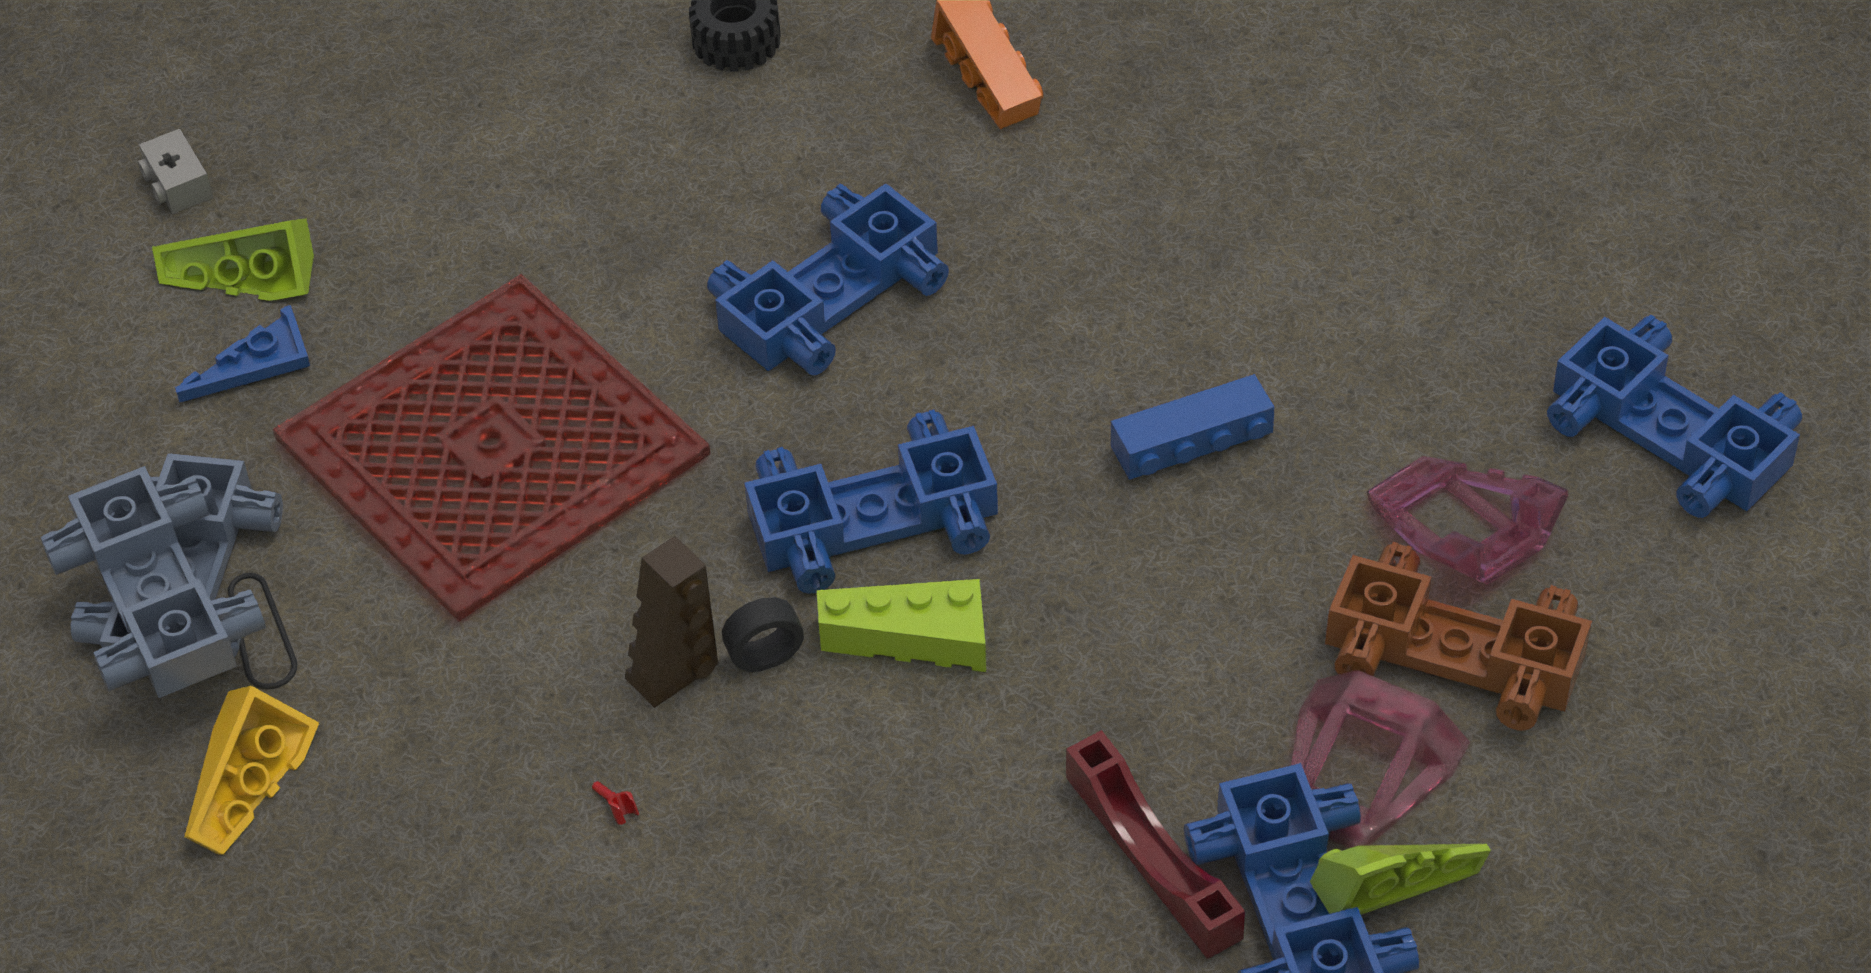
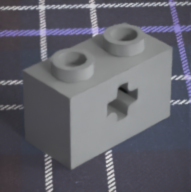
(175, 171)

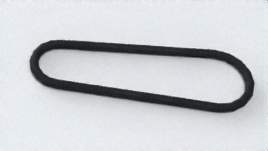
(281, 629)

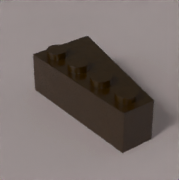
(672, 624)

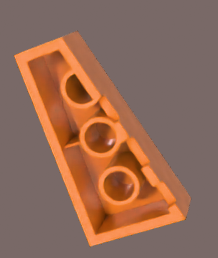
(987, 59)

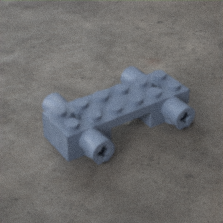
(204, 542)
(169, 618)

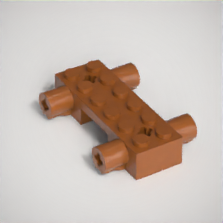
(1525, 657)

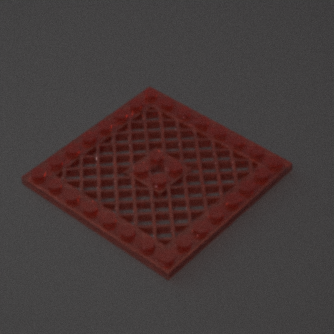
(472, 580)

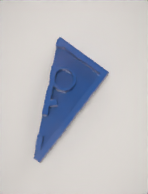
(257, 357)

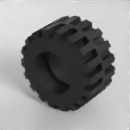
(734, 32)

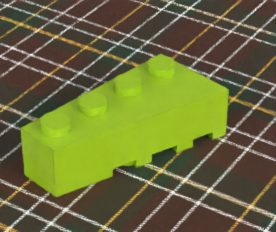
(907, 622)

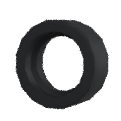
(758, 617)

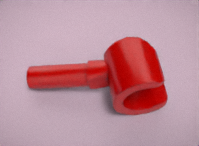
(619, 803)

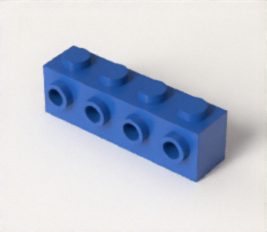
(1192, 426)

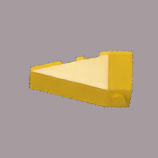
(245, 759)

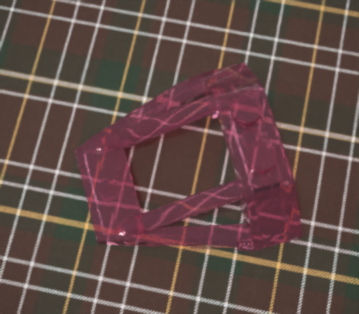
(1533, 507)
(1418, 719)

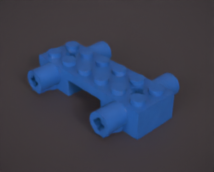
(870, 249)
(1724, 450)
(937, 485)
(1277, 837)

